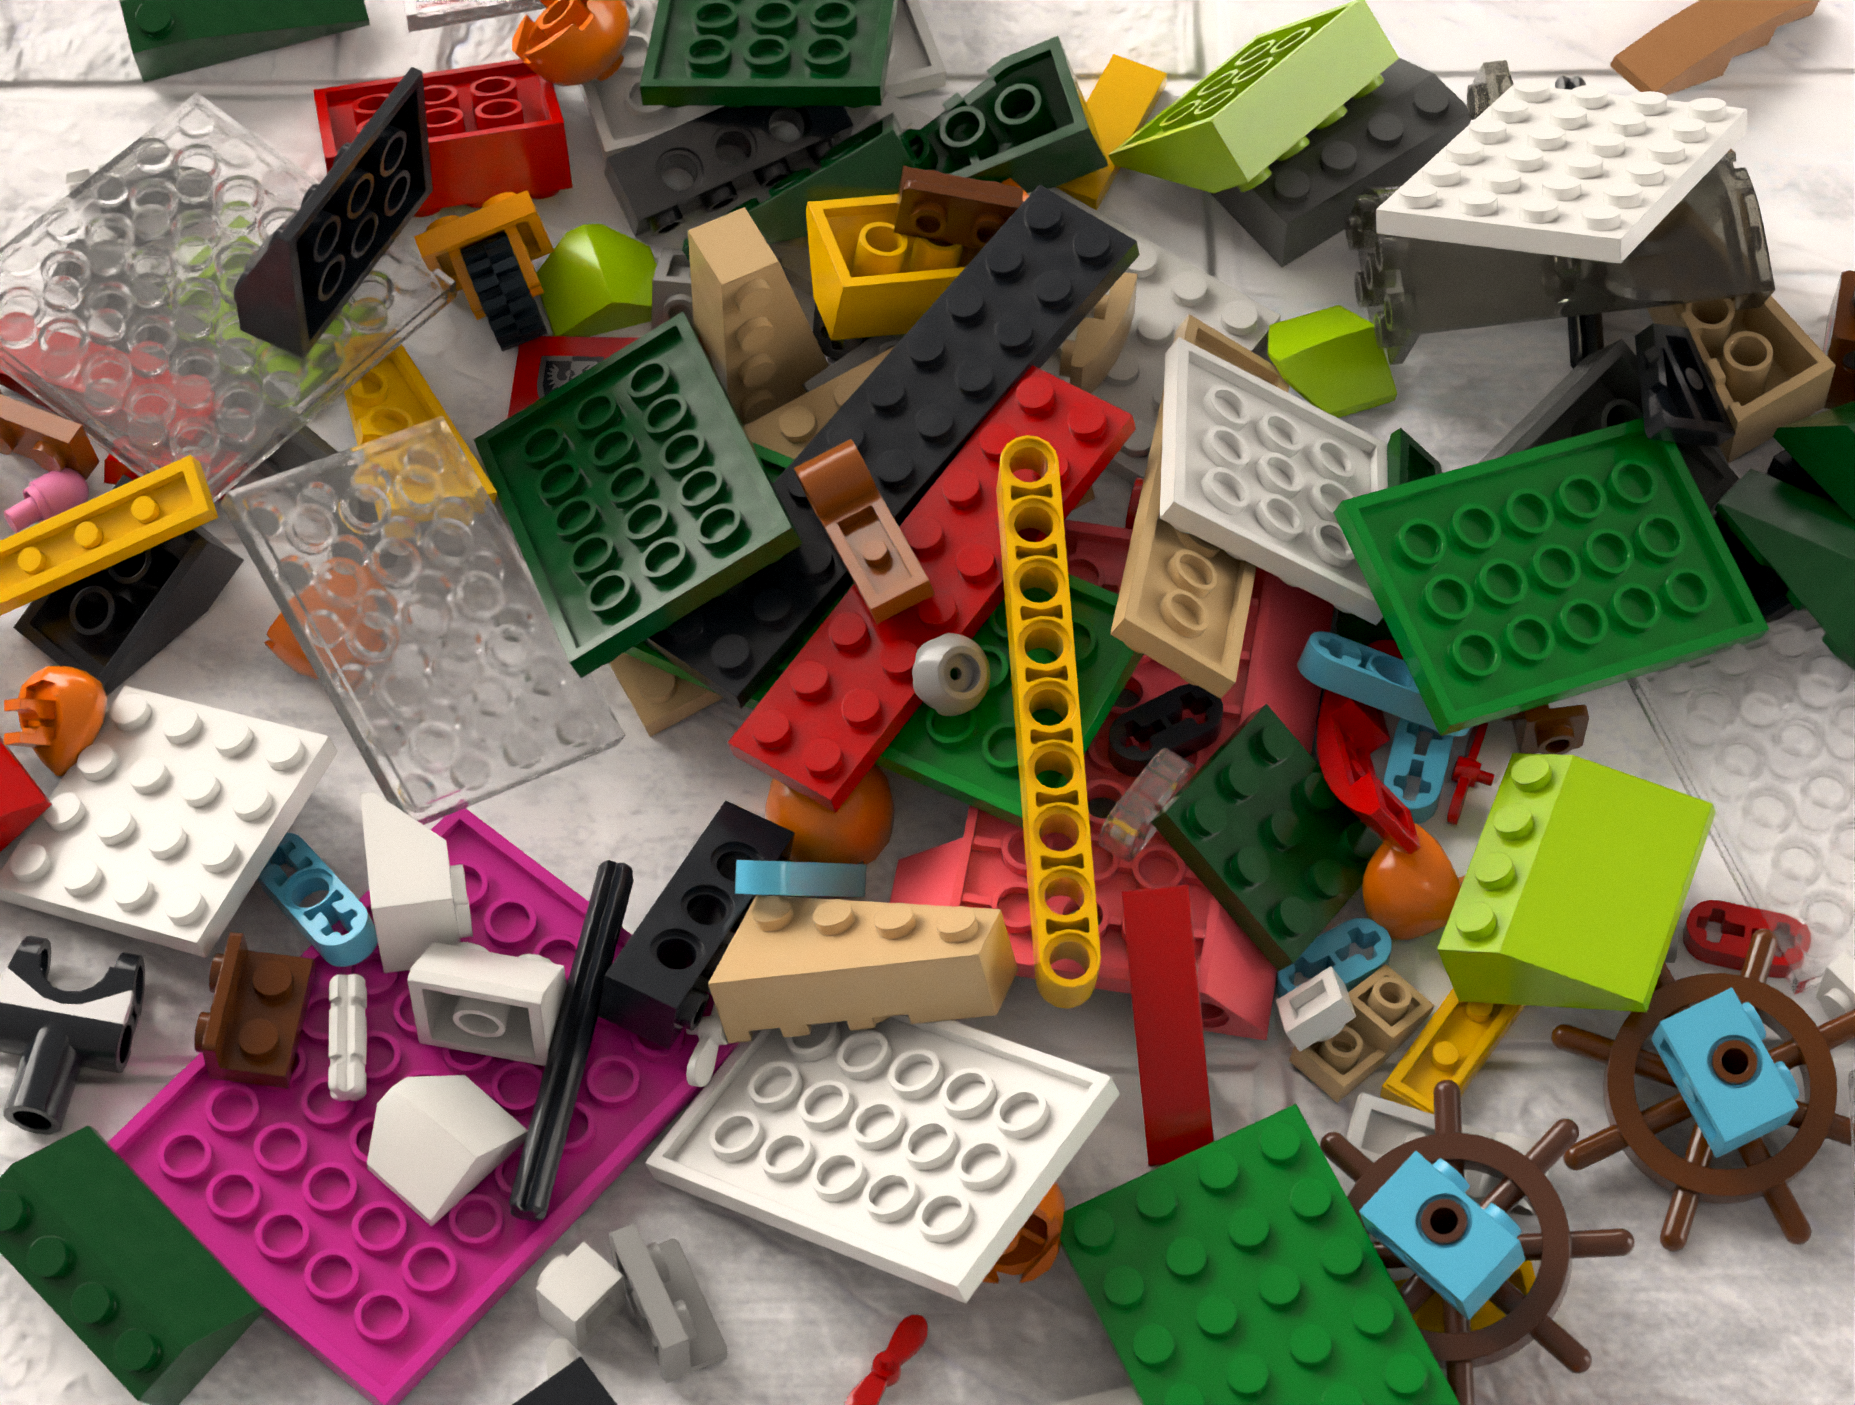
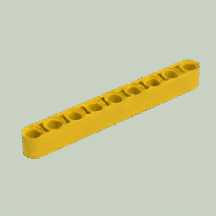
(1044, 746)

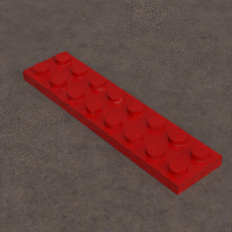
(854, 677)

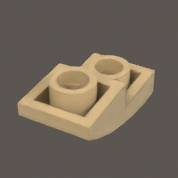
(1100, 338)
(1386, 1016)

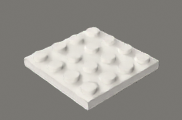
(1265, 475)
(166, 820)

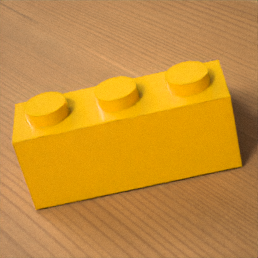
(869, 276)

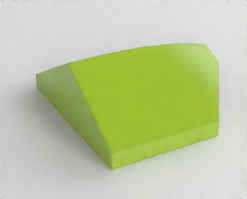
(597, 282)
(1332, 361)

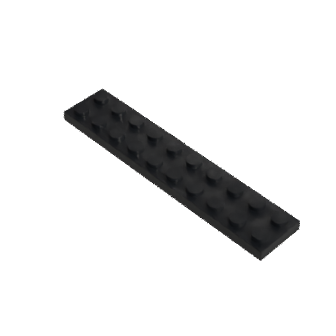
(910, 424)

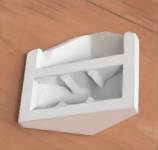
(439, 1141)

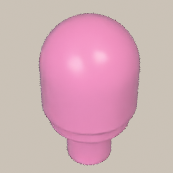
(48, 497)

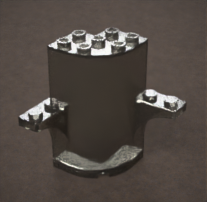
(1698, 253)

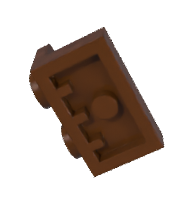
(953, 207)
(254, 1014)

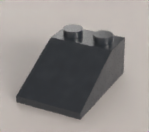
(131, 609)

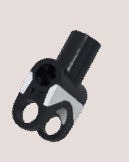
(63, 1031)

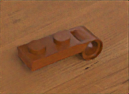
(45, 438)
(863, 531)

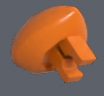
(58, 715)
(1411, 891)

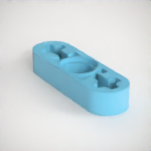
(1365, 677)
(800, 878)
(317, 920)

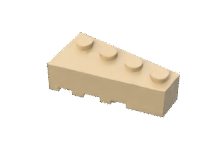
(749, 317)
(1758, 363)
(859, 964)

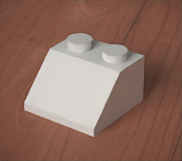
(411, 885)
(486, 1001)

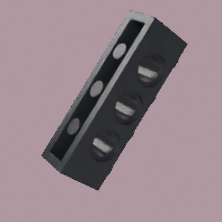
(657, 208)
(668, 961)

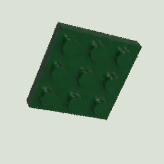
(1269, 837)

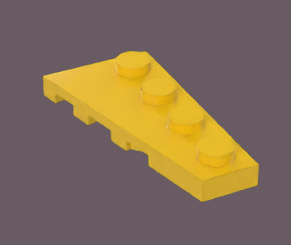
(397, 398)

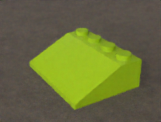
(1263, 102)
(1573, 887)

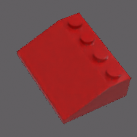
(486, 126)

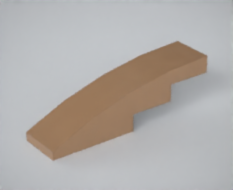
(1702, 41)

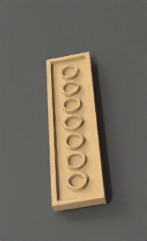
(1177, 592)

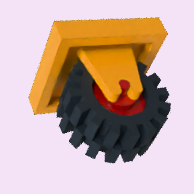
(492, 263)

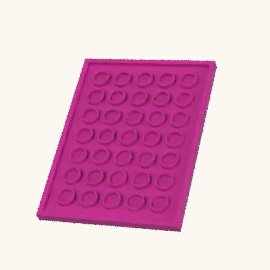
(284, 1174)

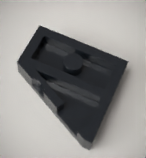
(1677, 389)

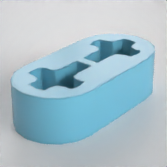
(1429, 768)
(1333, 950)

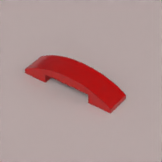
(1345, 739)

